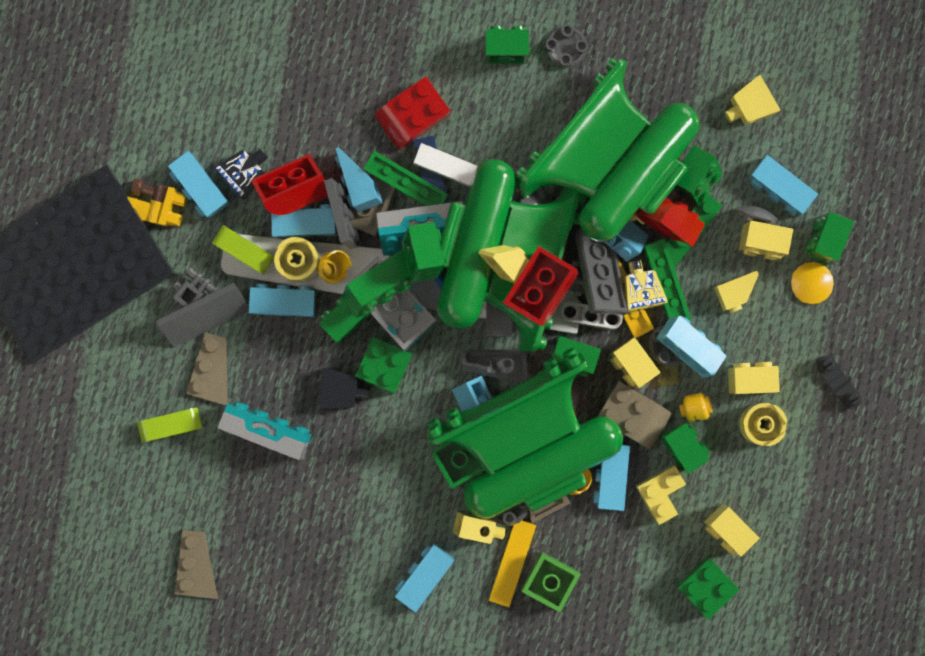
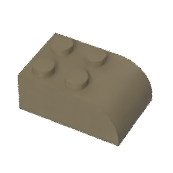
(635, 414)

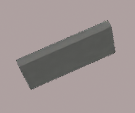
(601, 276)
(203, 315)

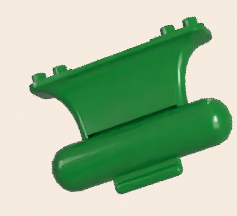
(614, 156)
(493, 221)
(528, 441)

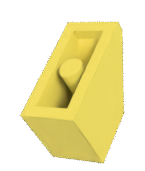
(505, 261)
(736, 292)

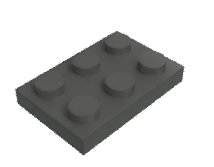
(342, 215)

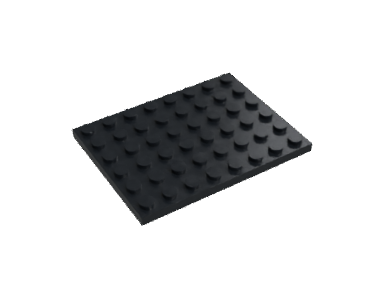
(75, 264)

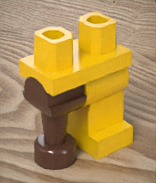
(161, 207)

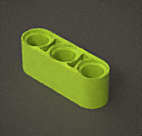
(243, 250)
(169, 425)

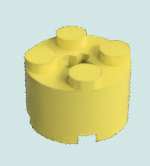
(286, 256)
(751, 423)

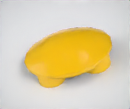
(812, 283)

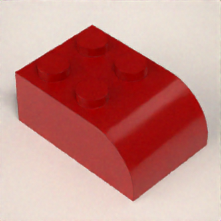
(412, 113)
(291, 186)
(673, 222)
(541, 286)

